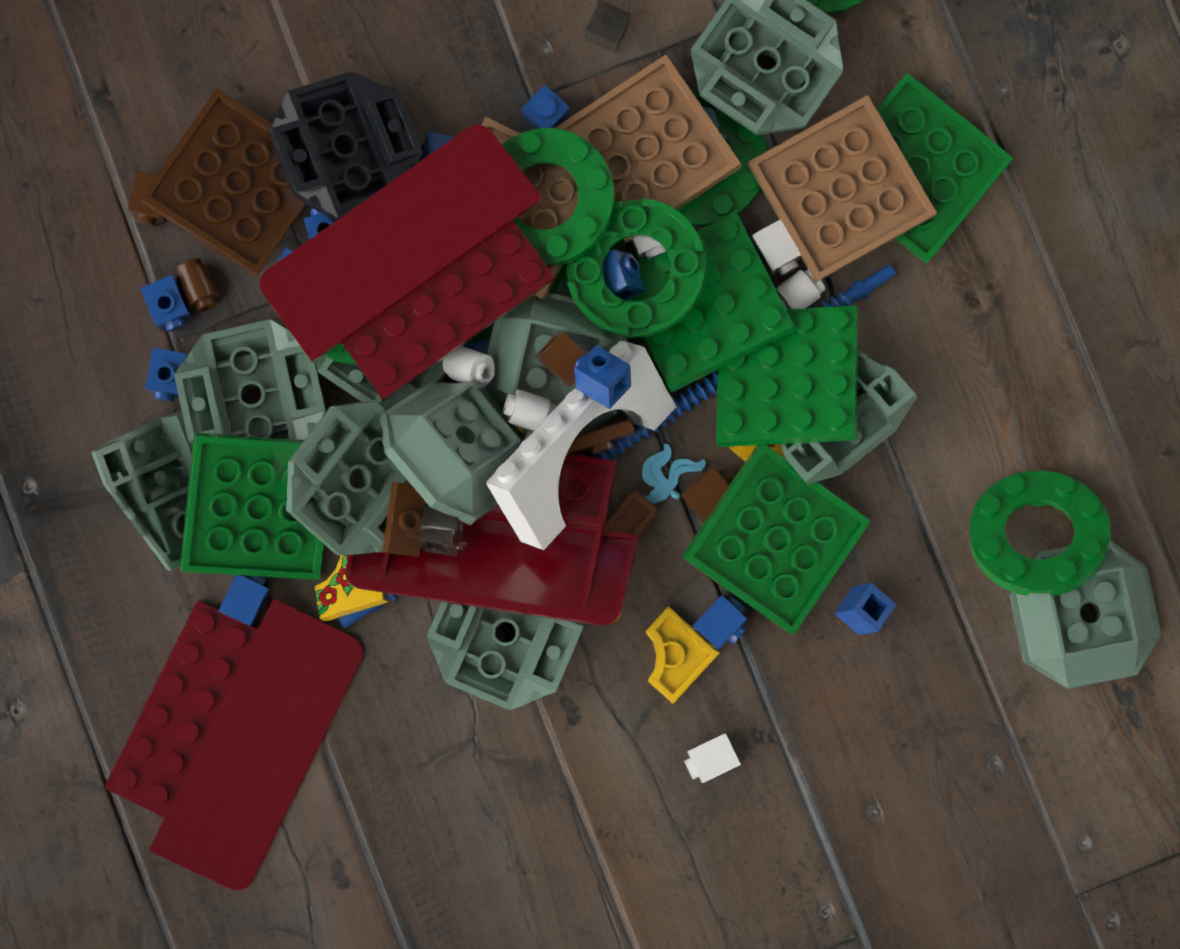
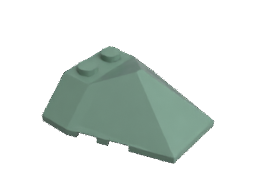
(881, 407)
(150, 481)

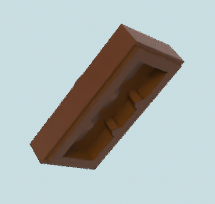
(603, 438)
(632, 515)
(403, 520)

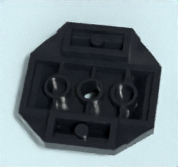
(349, 112)

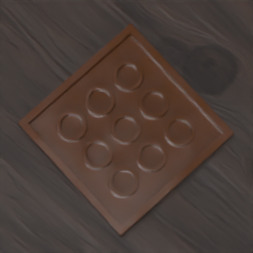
(227, 185)

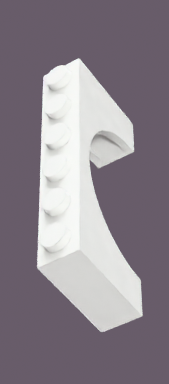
(530, 477)

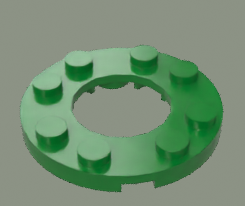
(737, 189)
(595, 192)
(679, 294)
(1030, 575)

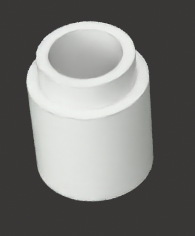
(800, 290)
(469, 366)
(527, 409)

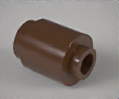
(197, 285)

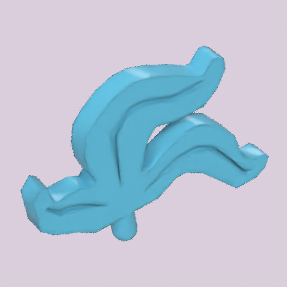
(654, 477)

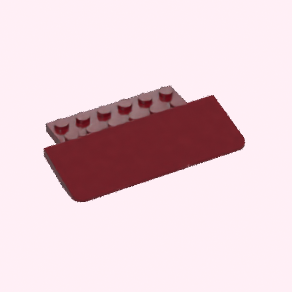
(415, 264)
(573, 579)
(233, 735)

